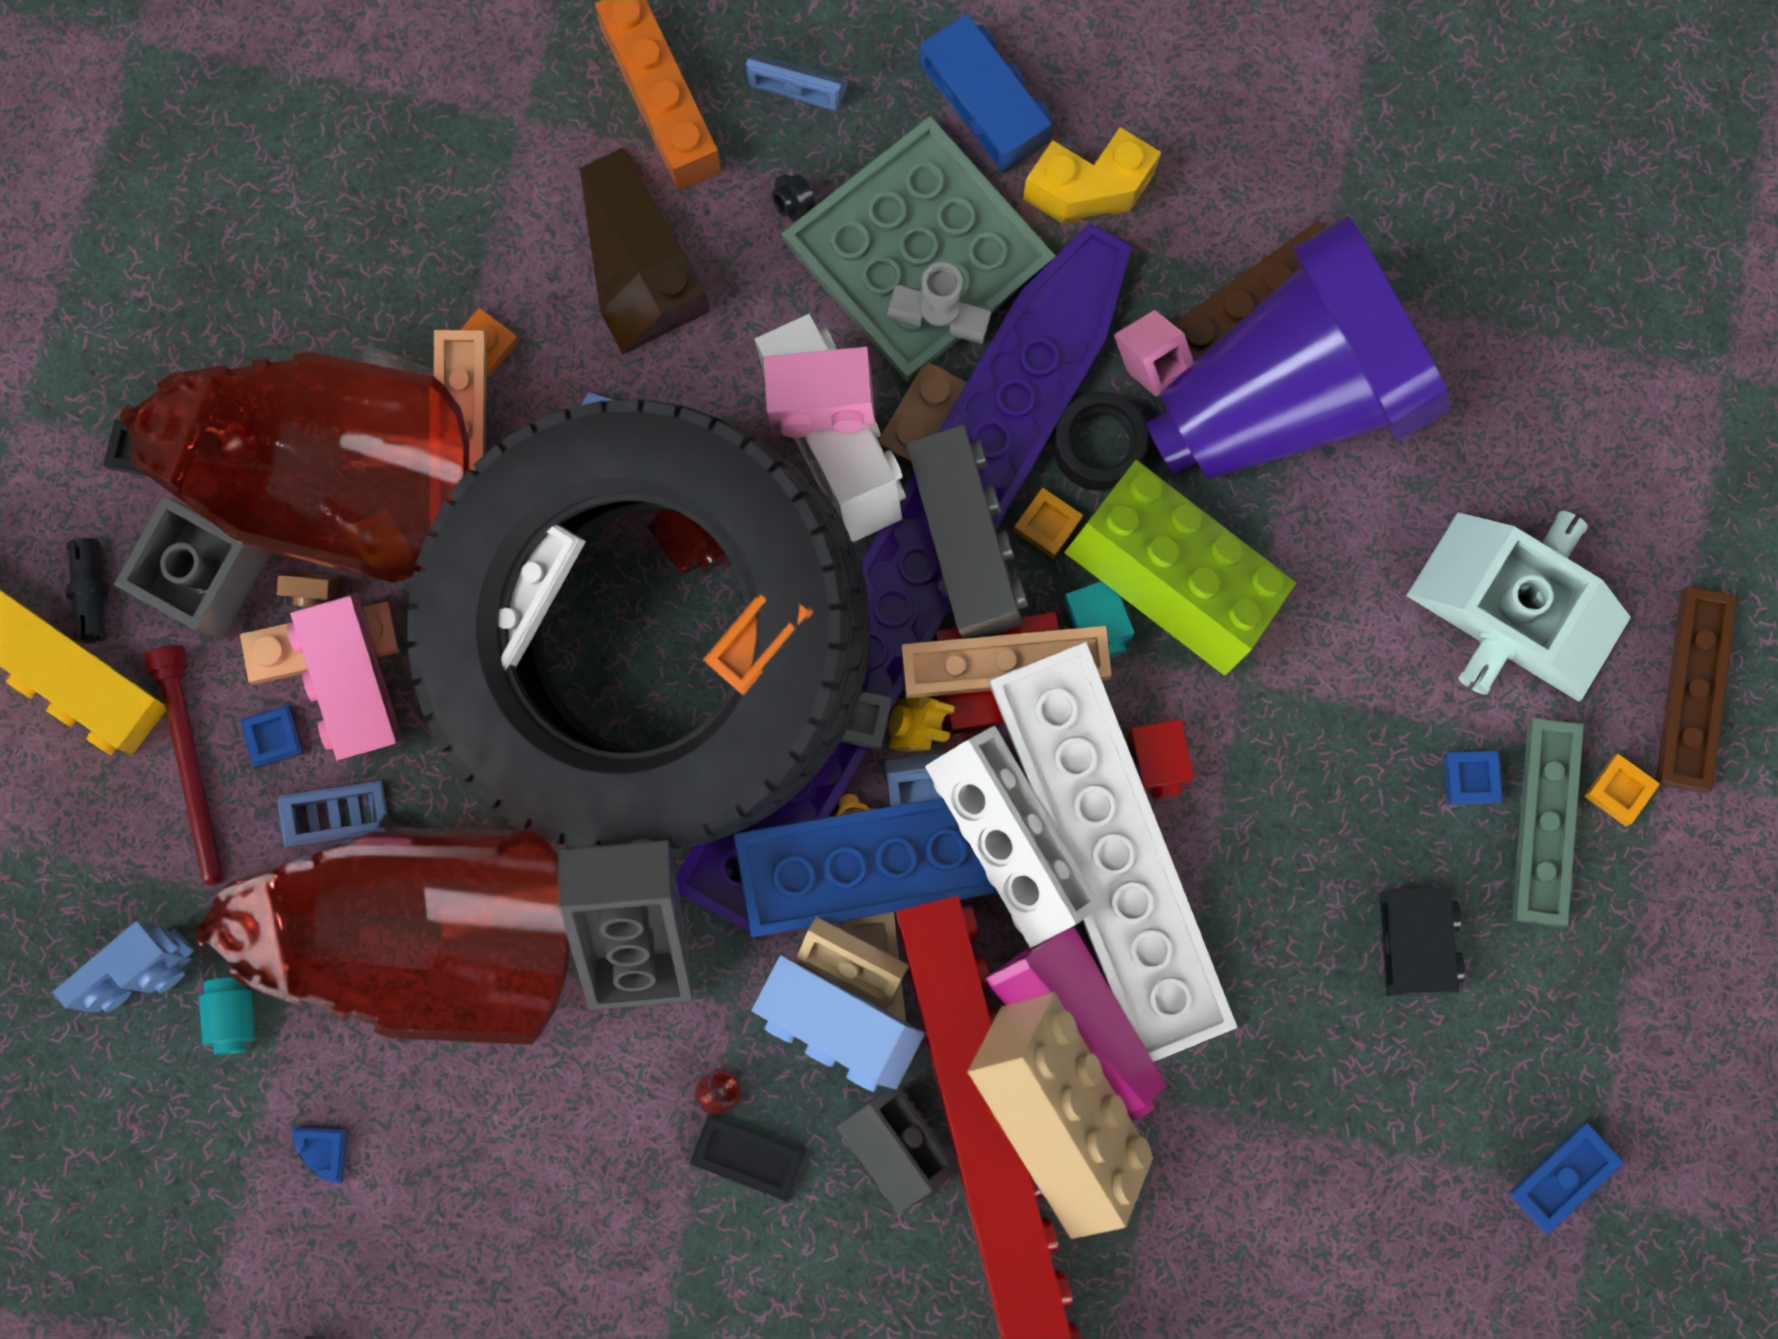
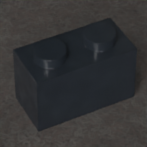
(1421, 942)

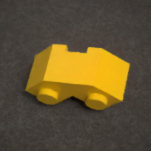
(1075, 189)

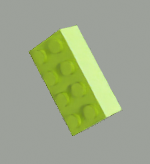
(1181, 568)

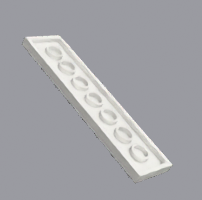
(1102, 814)

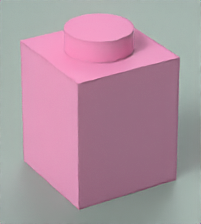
(1154, 351)

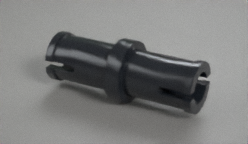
(86, 590)

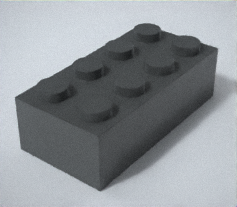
(625, 924)

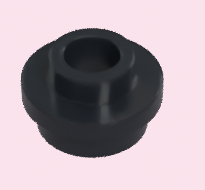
(792, 196)

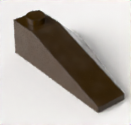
(637, 261)

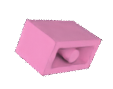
(819, 391)

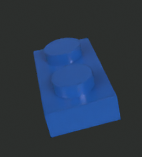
(1565, 1178)

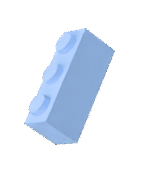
(837, 1025)

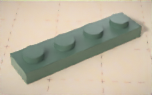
(1547, 822)

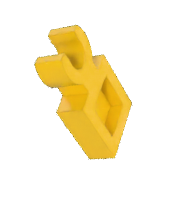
(917, 723)

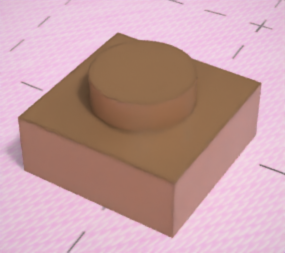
(308, 587)

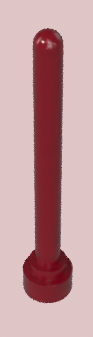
(167, 668)

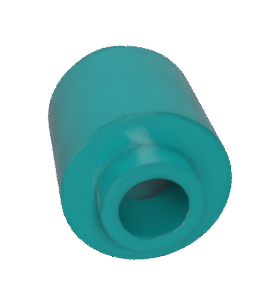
(226, 1016)

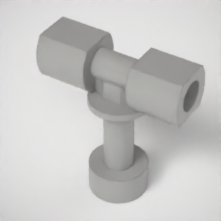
(940, 304)

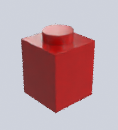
(1161, 758)

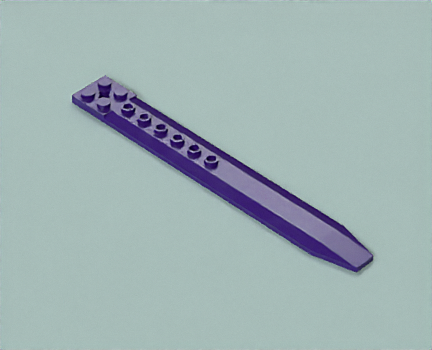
(1013, 409)

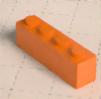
(659, 90)

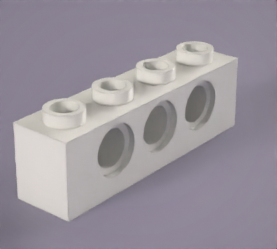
(1035, 846)

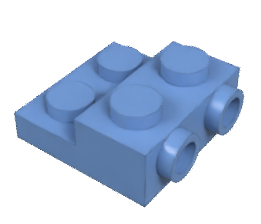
(137, 960)

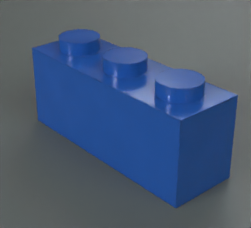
(986, 92)

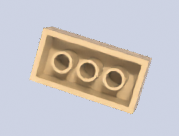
(1062, 1115)

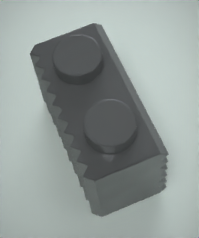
(897, 1148)

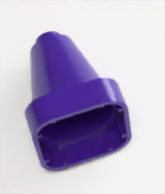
(1304, 368)

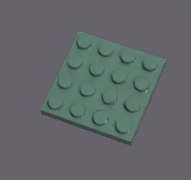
(898, 218)

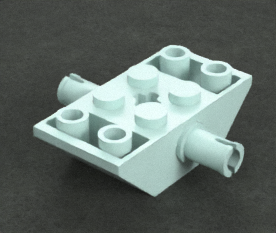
(1476, 587)

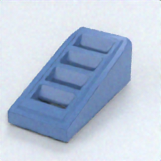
(288, 818)

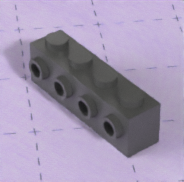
(965, 533)

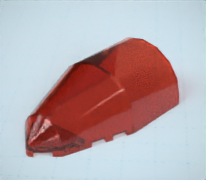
(346, 463)
(406, 932)

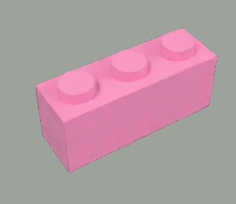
(344, 676)

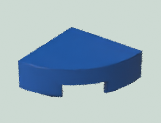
(322, 1151)

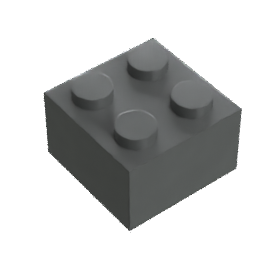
(190, 569)

